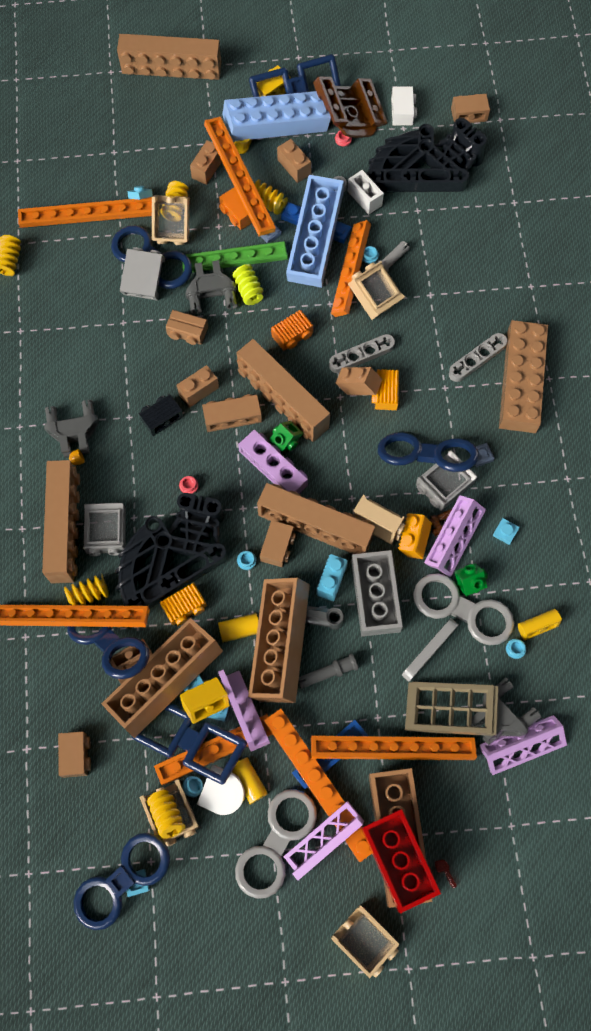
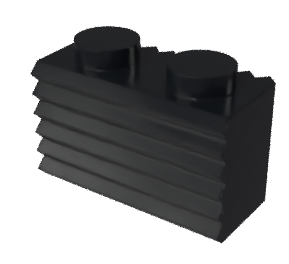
(160, 414)

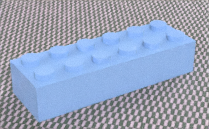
(275, 116)
(315, 231)

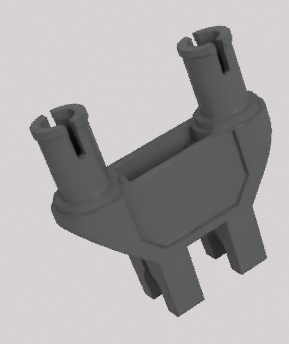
(210, 286)
(72, 430)
(507, 722)

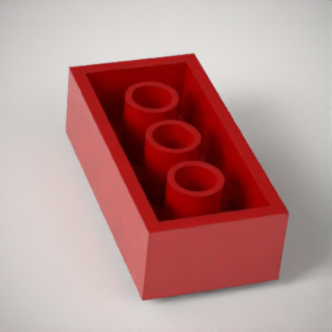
(400, 861)

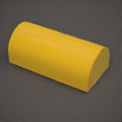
(539, 624)
(238, 627)
(250, 780)

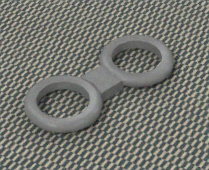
(463, 609)
(275, 844)

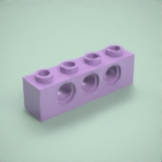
(252, 443)

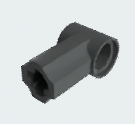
(321, 617)

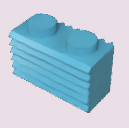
(331, 577)

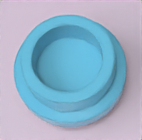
(370, 255)
(246, 560)
(516, 648)
(192, 786)

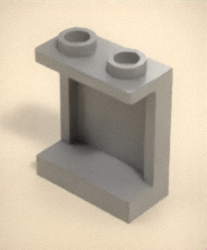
(141, 273)

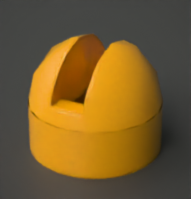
(76, 457)

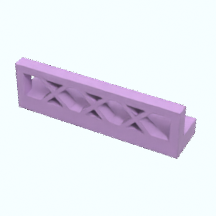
(453, 533)
(244, 710)
(506, 746)
(329, 846)

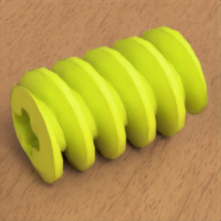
(248, 284)

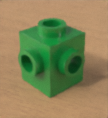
(286, 436)
(471, 579)

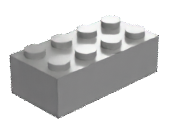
(376, 593)

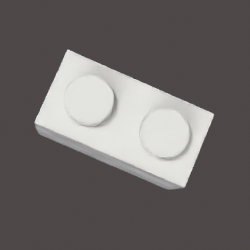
(403, 106)
(365, 192)

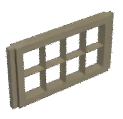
(490, 711)

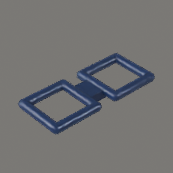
(299, 83)
(191, 742)

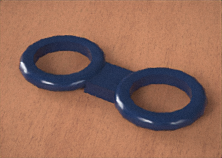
(147, 247)
(428, 452)
(109, 643)
(121, 881)

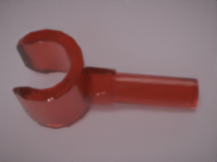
(442, 866)

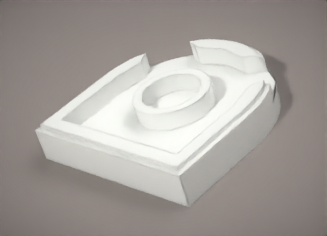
(222, 798)

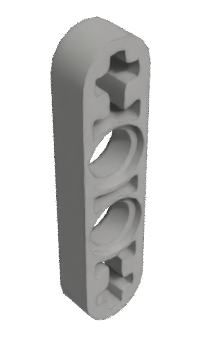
(360, 351)
(478, 357)
(429, 650)

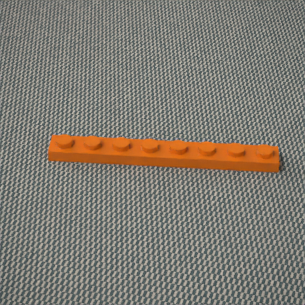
(239, 176)
(84, 212)
(74, 615)
(393, 748)
(315, 778)

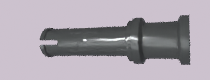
(337, 668)

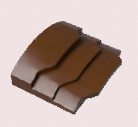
(353, 107)

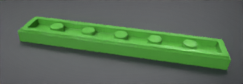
(240, 256)

